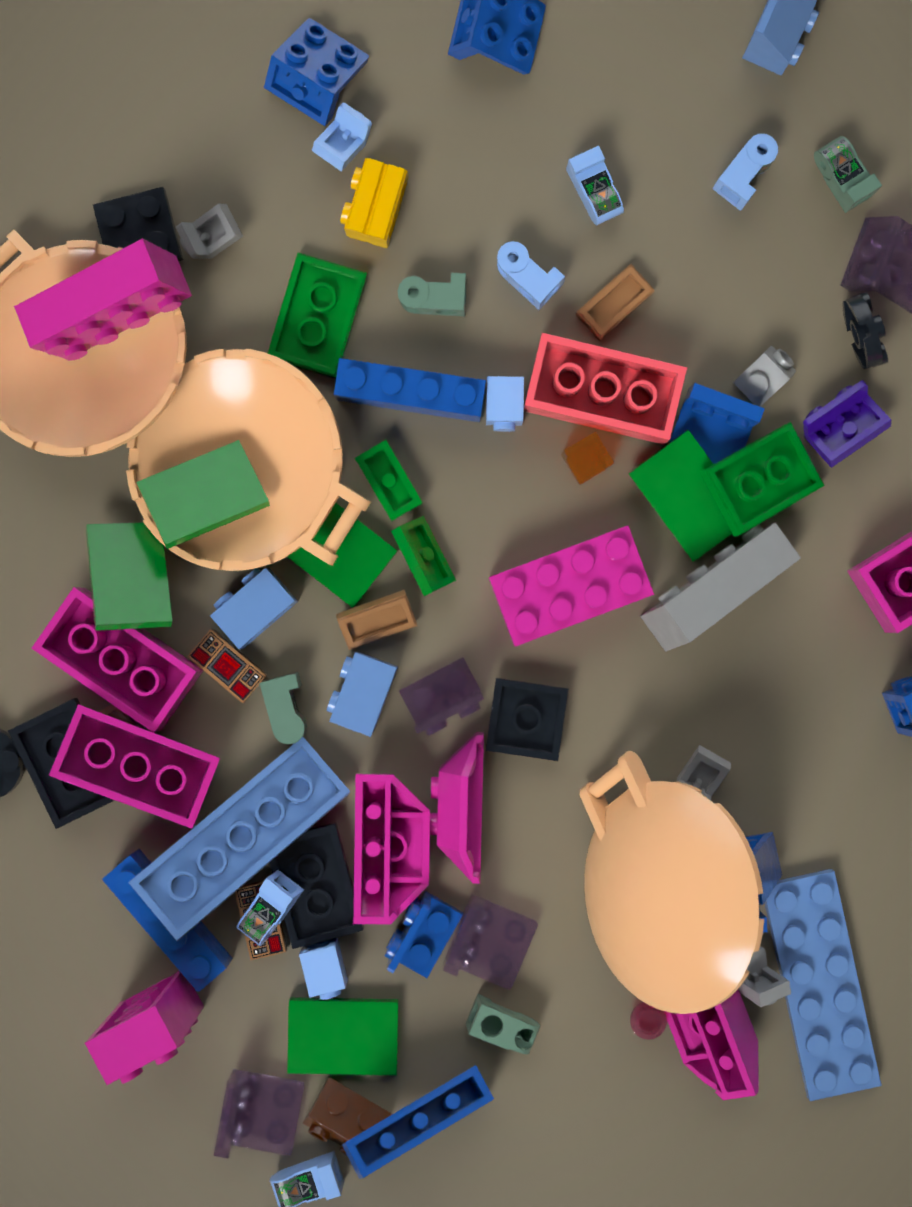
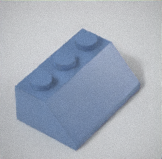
(778, 34)

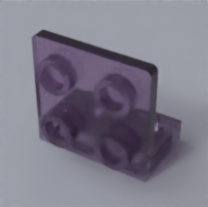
(883, 260)
(442, 696)
(490, 942)
(259, 1113)

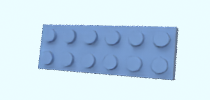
(239, 838)
(824, 985)

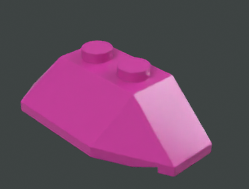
(460, 807)
(389, 848)
(719, 1047)

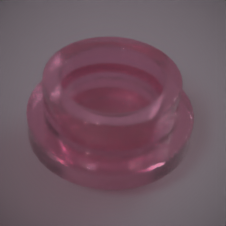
(647, 1021)

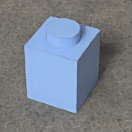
(504, 402)
(323, 969)

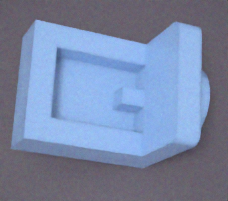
(343, 137)

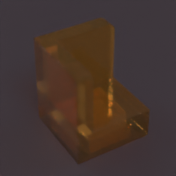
(587, 458)

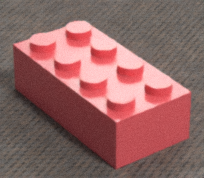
(604, 389)

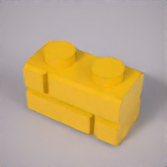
(375, 202)

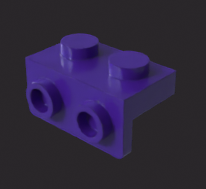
(845, 424)

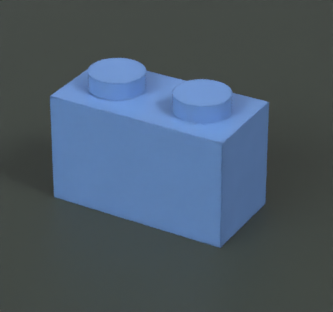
(252, 607)
(362, 693)

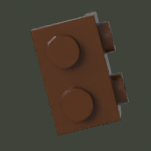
(341, 1114)

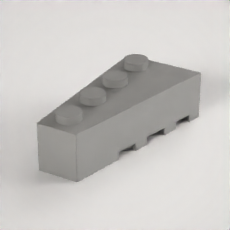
(721, 587)

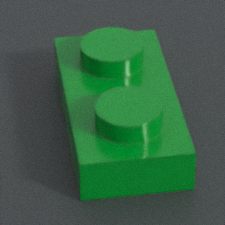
(388, 480)
(423, 555)

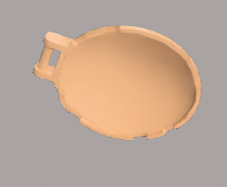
(87, 401)
(287, 439)
(670, 890)

